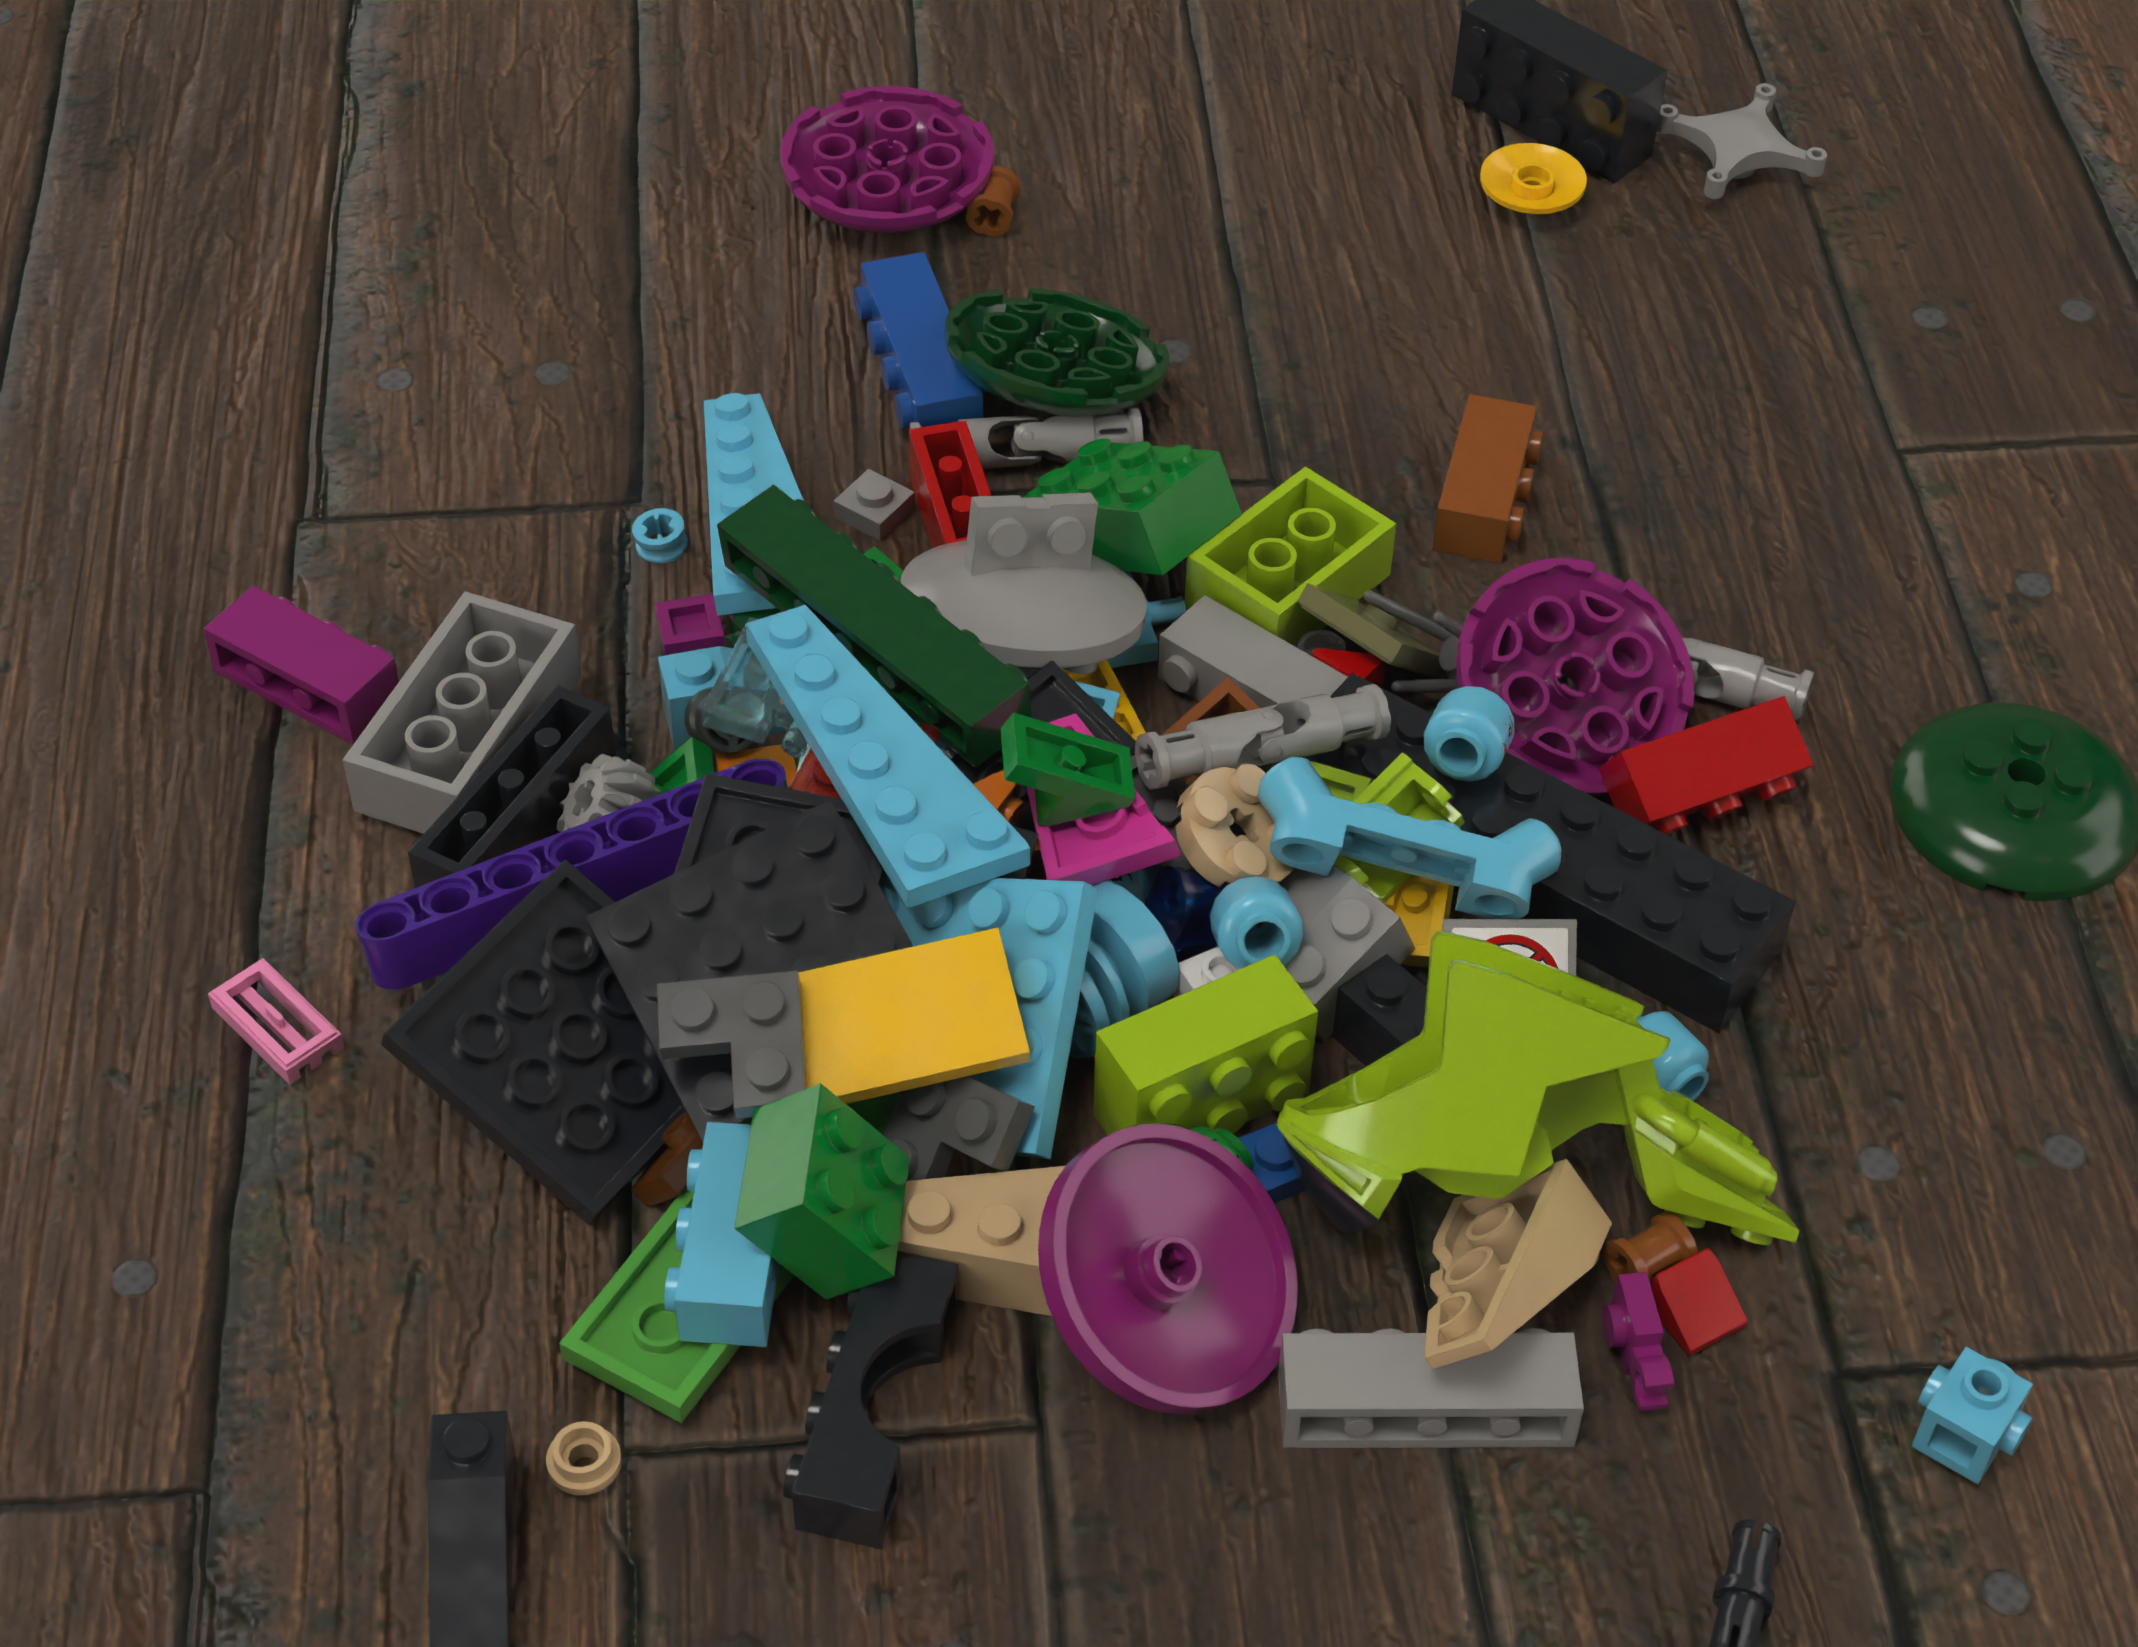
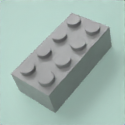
(457, 708)

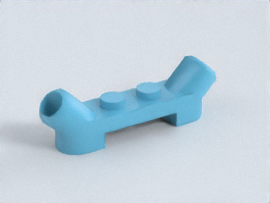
(1317, 827)

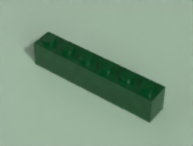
(896, 636)

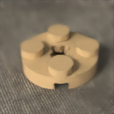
(1205, 834)

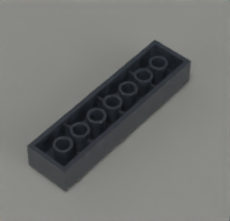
(1639, 897)

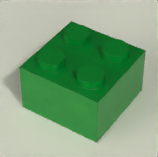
(822, 1192)

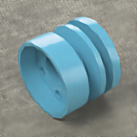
(1125, 969)

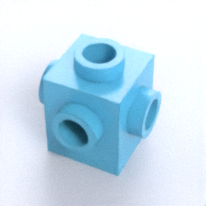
(1972, 1414)

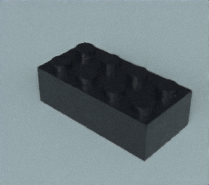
(1559, 83)

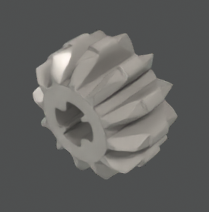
(603, 789)

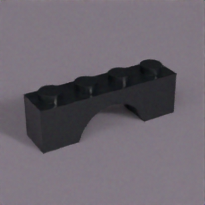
(849, 1469)

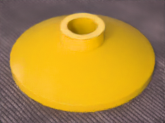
(1533, 178)

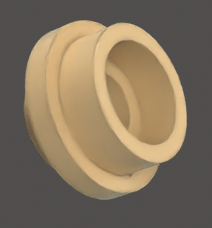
(582, 1441)

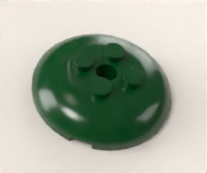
(1055, 352)
(2017, 800)

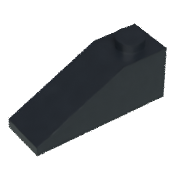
(471, 1529)

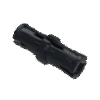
(1744, 1590)

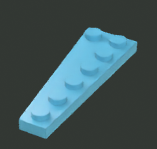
(741, 464)
(899, 786)

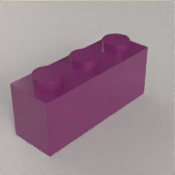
(301, 663)

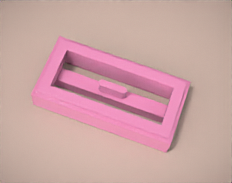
(303, 1052)

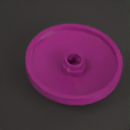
(1167, 1269)

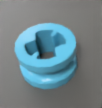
(659, 522)

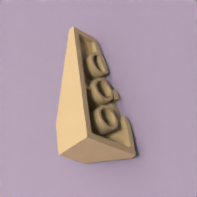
(1509, 1260)

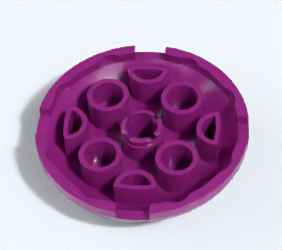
(887, 159)
(1601, 634)

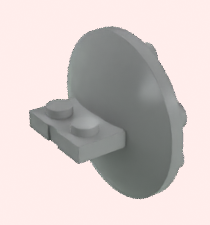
(1033, 584)

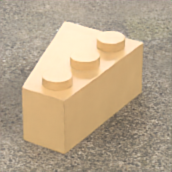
(987, 1228)

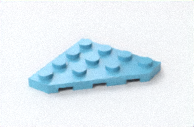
(1046, 947)

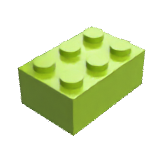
(1290, 539)
(1209, 1054)

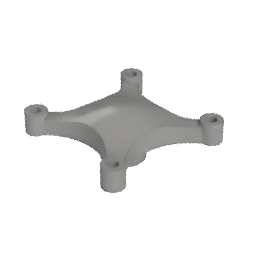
(1741, 142)

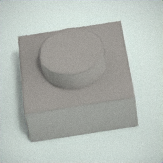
(874, 504)

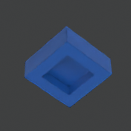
(1272, 1163)

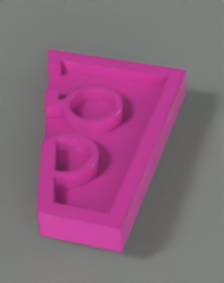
(1104, 843)

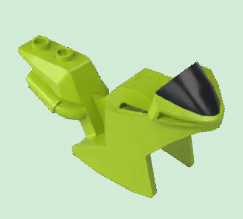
(1501, 1078)

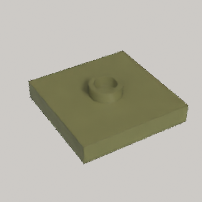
(1372, 630)

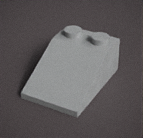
(1342, 936)

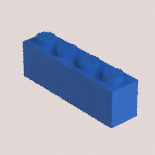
(908, 329)

